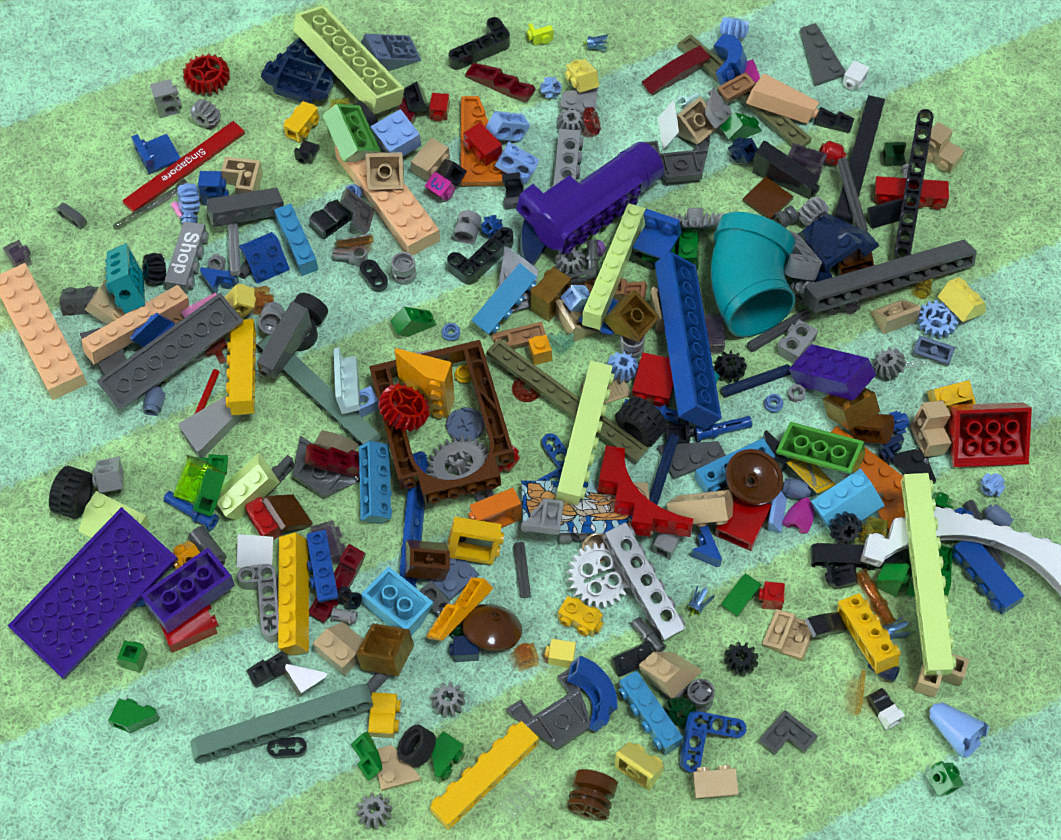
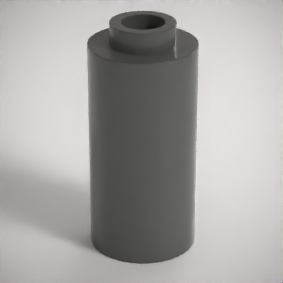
(204, 540)

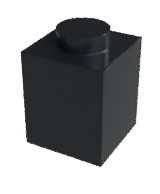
(452, 171)

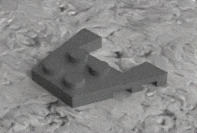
(683, 164)
(558, 722)

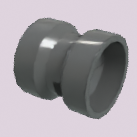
(787, 216)

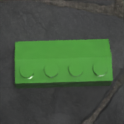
(822, 448)

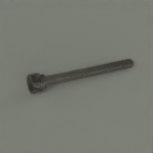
(146, 208)

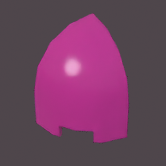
(752, 70)
(800, 516)

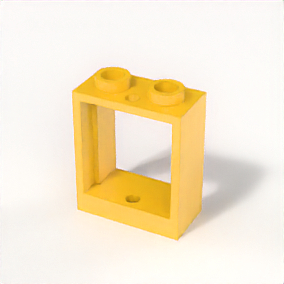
(477, 530)

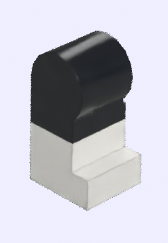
(885, 709)

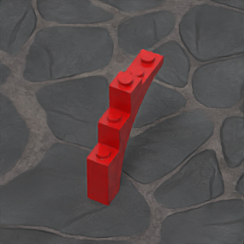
(630, 501)

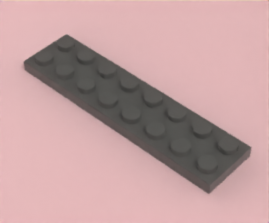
(170, 352)

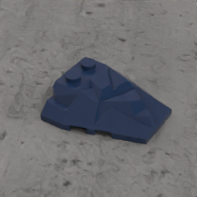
(299, 74)
(835, 240)

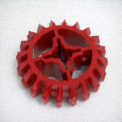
(206, 74)
(403, 407)

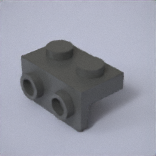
(76, 299)

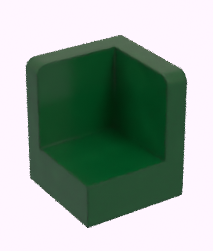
(894, 153)

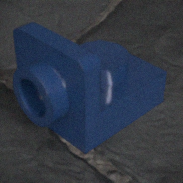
(893, 446)

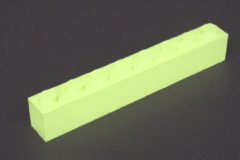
(613, 267)
(584, 432)

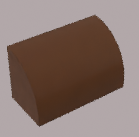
(875, 429)

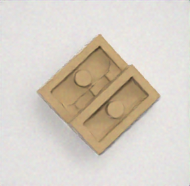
(788, 635)

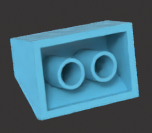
(851, 495)
(396, 601)

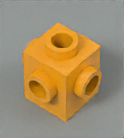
(184, 553)

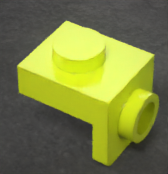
(541, 35)

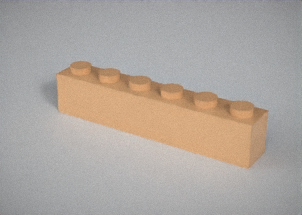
(117, 333)

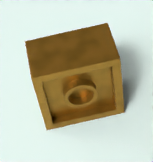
(548, 292)
(851, 412)
(385, 649)

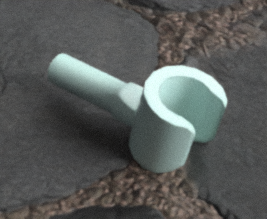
(686, 100)

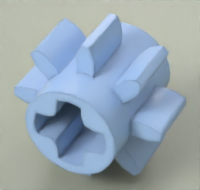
(550, 87)
(992, 484)

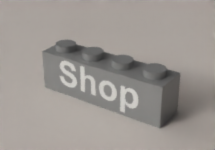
(186, 256)

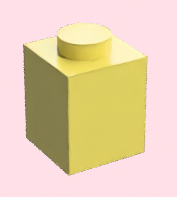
(560, 652)

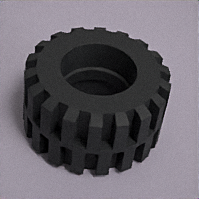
(641, 420)
(71, 492)

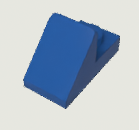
(215, 277)
(708, 550)

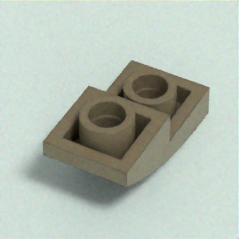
(329, 439)

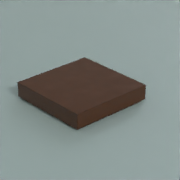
(767, 198)
(287, 512)

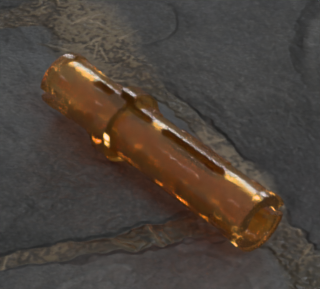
(879, 604)

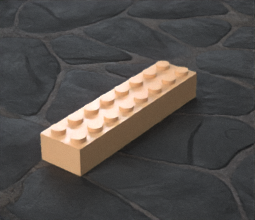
(397, 210)
(40, 332)

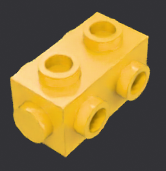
(301, 121)
(580, 616)

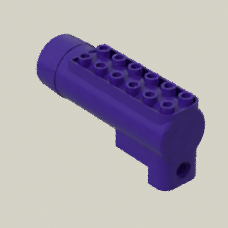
(580, 209)

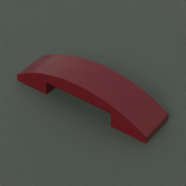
(344, 576)

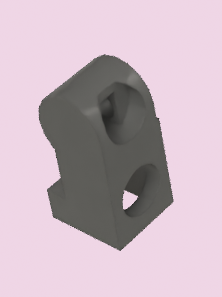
(436, 596)

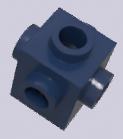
(743, 150)

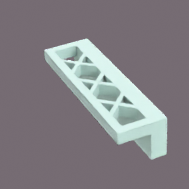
(346, 382)

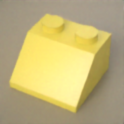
(962, 300)
(639, 765)

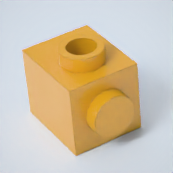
(540, 349)

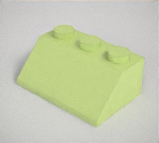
(247, 484)
(101, 509)

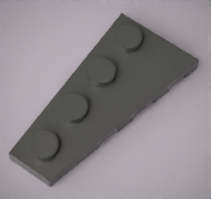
(821, 58)

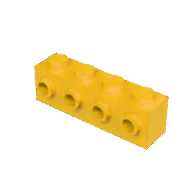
(868, 633)

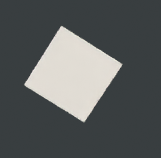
(254, 550)

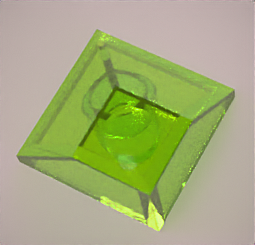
(191, 477)

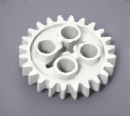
(591, 559)

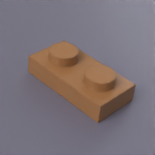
(736, 87)

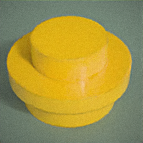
(462, 374)

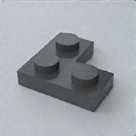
(361, 210)
(787, 729)

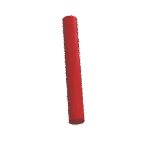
(207, 391)

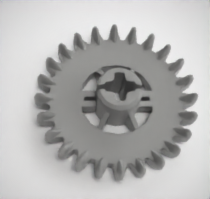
(695, 219)
(455, 457)

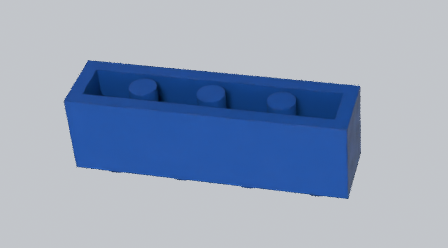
(988, 575)

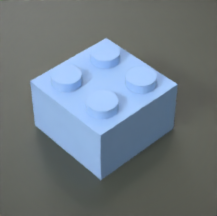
(396, 134)

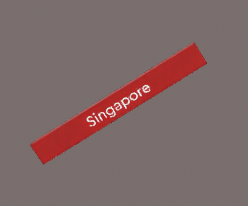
(183, 166)

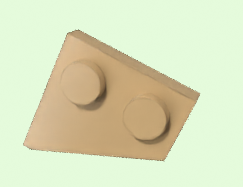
(395, 771)

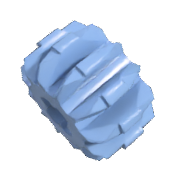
(734, 26)
(188, 198)
(623, 366)

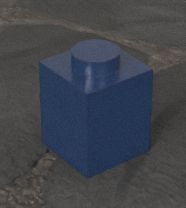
(464, 649)

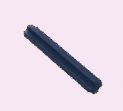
(755, 380)
(663, 468)

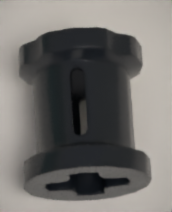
(354, 597)

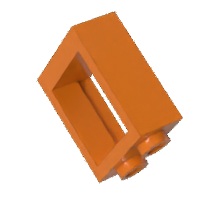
(500, 508)

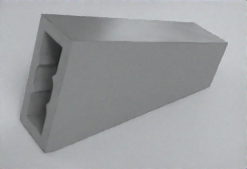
(208, 427)

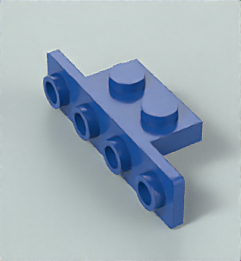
(321, 566)

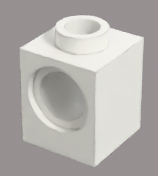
(855, 76)

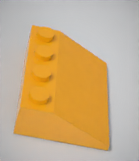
(430, 376)

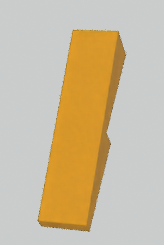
(452, 614)

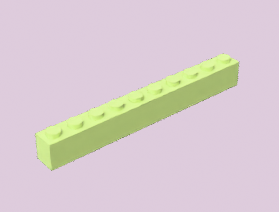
(927, 575)

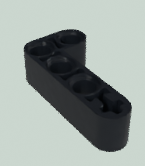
(492, 43)
(501, 238)

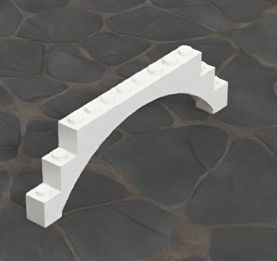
(1037, 553)

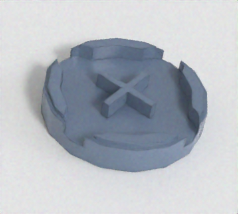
(465, 423)

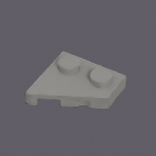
(578, 100)
(716, 110)
(545, 518)

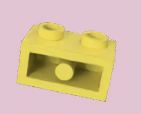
(582, 75)
(241, 299)

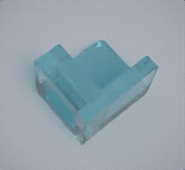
(561, 342)

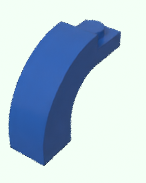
(736, 62)
(599, 688)

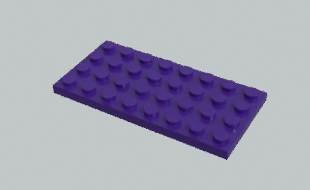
(92, 592)

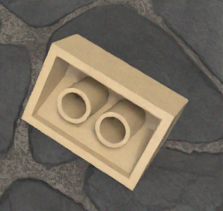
(704, 507)

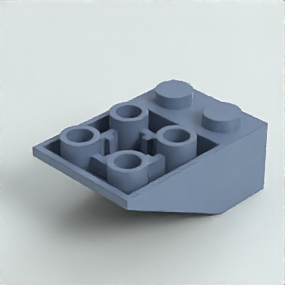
(391, 50)

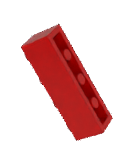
(933, 194)

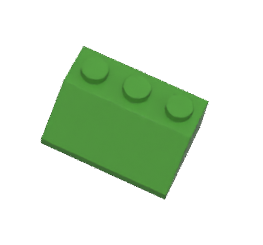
(350, 132)

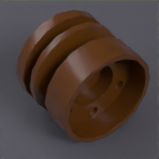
(591, 794)

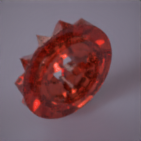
(592, 120)
(522, 394)

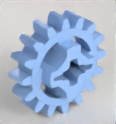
(937, 319)

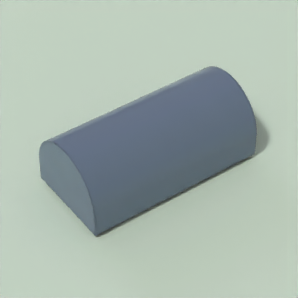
(934, 350)

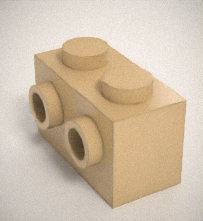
(429, 159)
(715, 782)

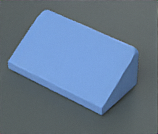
(777, 513)

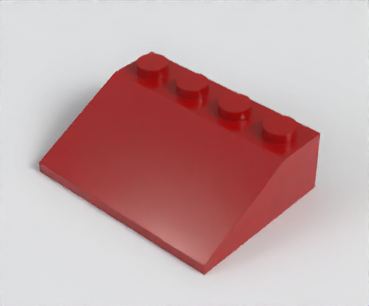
(990, 434)

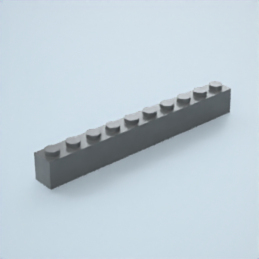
(889, 276)

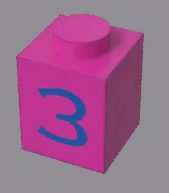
(440, 186)

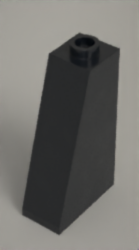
(784, 171)

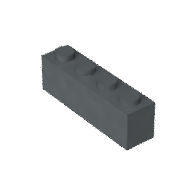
(243, 206)

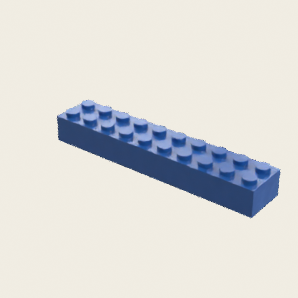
(687, 341)

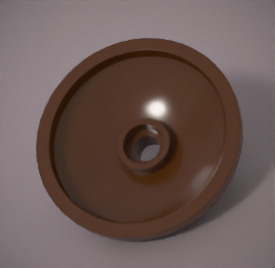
(760, 470)
(492, 627)

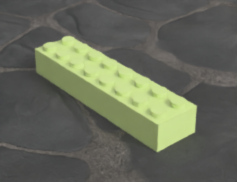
(348, 59)

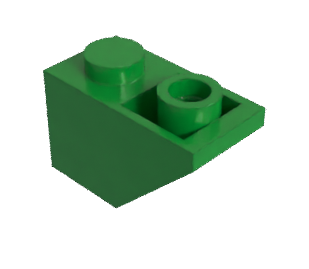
(740, 126)
(412, 321)
(208, 492)
(893, 578)
(131, 717)
(445, 754)

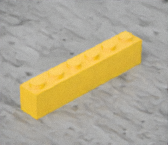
(242, 369)
(293, 595)
(484, 775)

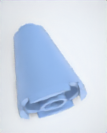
(958, 728)

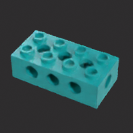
(125, 278)

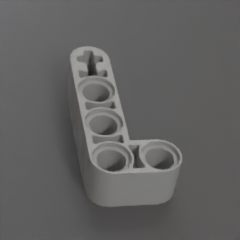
(803, 262)
(266, 604)

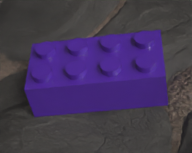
(832, 372)
(188, 590)

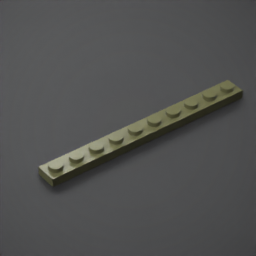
(780, 124)
(562, 397)

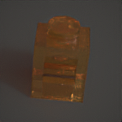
(262, 297)
(525, 653)

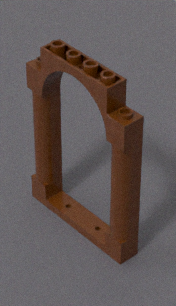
(500, 451)

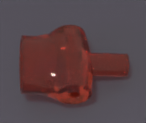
(217, 349)

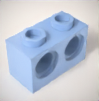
(508, 126)
(517, 160)

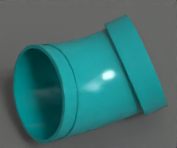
(750, 272)

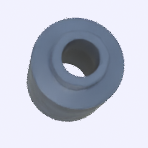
(153, 401)
(796, 488)
(998, 515)

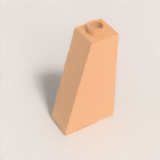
(782, 100)

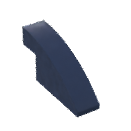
(530, 245)

